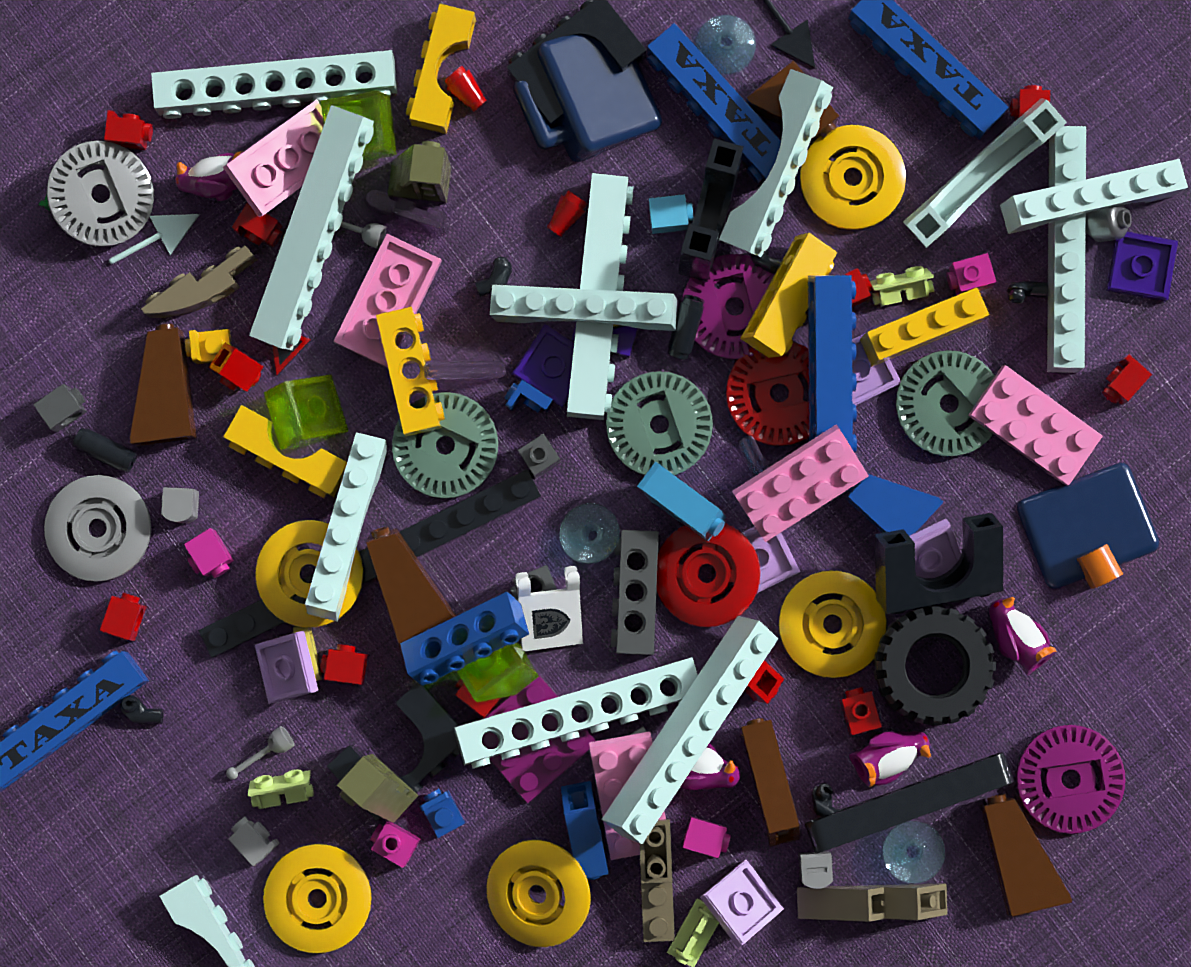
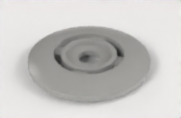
(78, 212)
(103, 556)

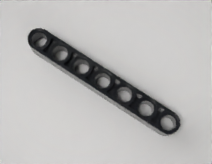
(909, 802)

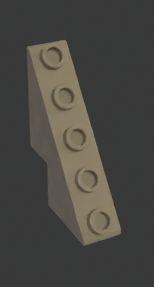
(873, 902)

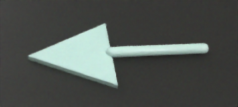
(170, 229)

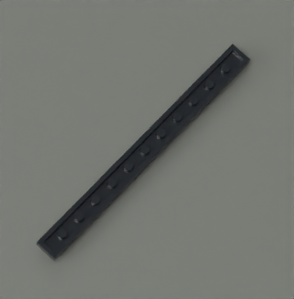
(420, 537)

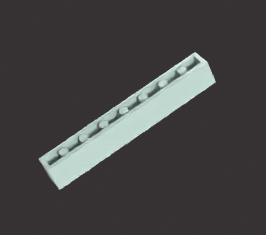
(312, 228)
(1066, 258)
(600, 271)
(690, 729)

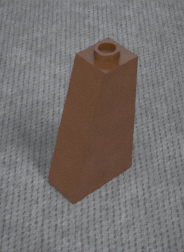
(164, 392)
(406, 586)
(770, 782)
(1021, 863)

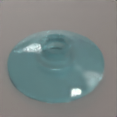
(727, 58)
(580, 523)
(929, 856)

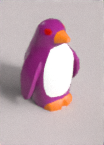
(207, 177)
(1019, 636)
(889, 756)
(711, 772)

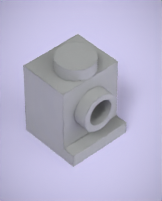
(252, 840)

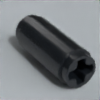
(687, 325)
(104, 450)

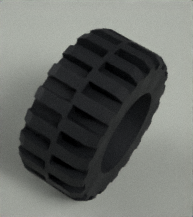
(975, 656)

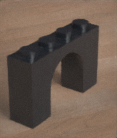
(595, 20)
(713, 205)
(975, 574)
(437, 733)

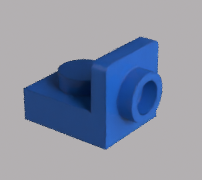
(533, 398)
(442, 812)

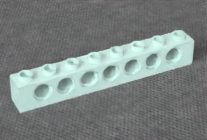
(170, 84)
(470, 735)

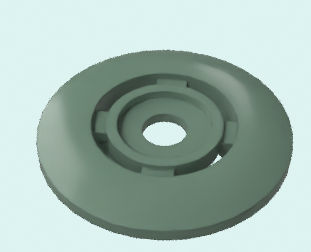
(683, 408)
(922, 415)
(439, 473)

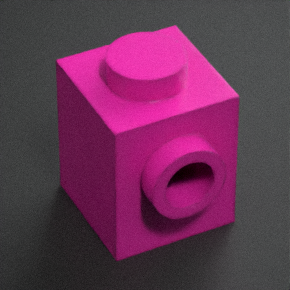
(971, 274)
(208, 554)
(394, 843)

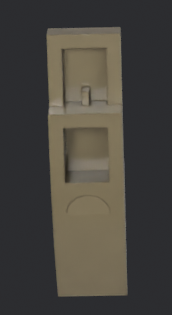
(192, 295)
(657, 884)

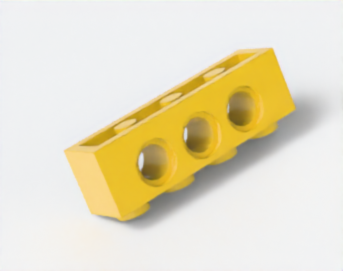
(391, 327)

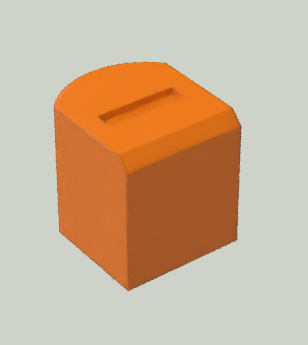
(1099, 566)

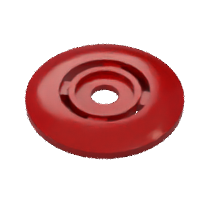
(777, 422)
(690, 597)

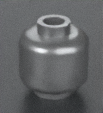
(1108, 223)

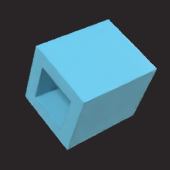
(670, 214)

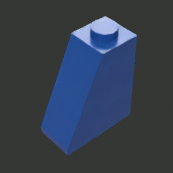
(892, 505)
(584, 829)

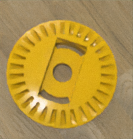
(881, 173)
(280, 569)
(803, 627)
(542, 865)
(346, 903)

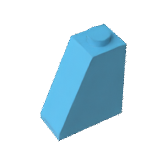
(682, 502)

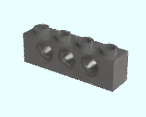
(646, 545)

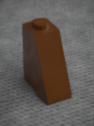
(767, 104)

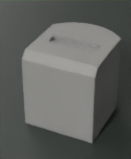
(180, 504)
(815, 869)

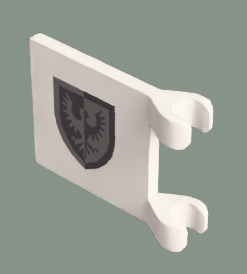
(551, 615)

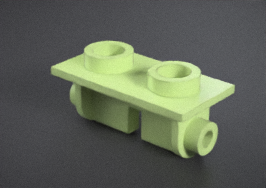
(913, 282)
(266, 790)
(693, 934)

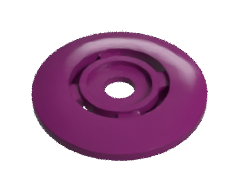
(715, 319)
(1075, 808)

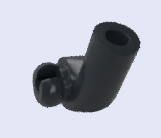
(766, 262)
(499, 276)
(1018, 290)
(139, 713)
(822, 800)

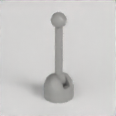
(372, 233)
(278, 742)

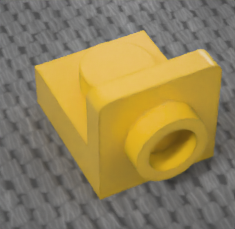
(205, 345)

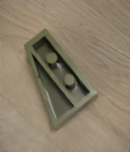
(421, 173)
(376, 789)

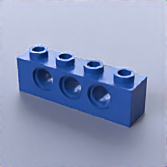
(464, 639)

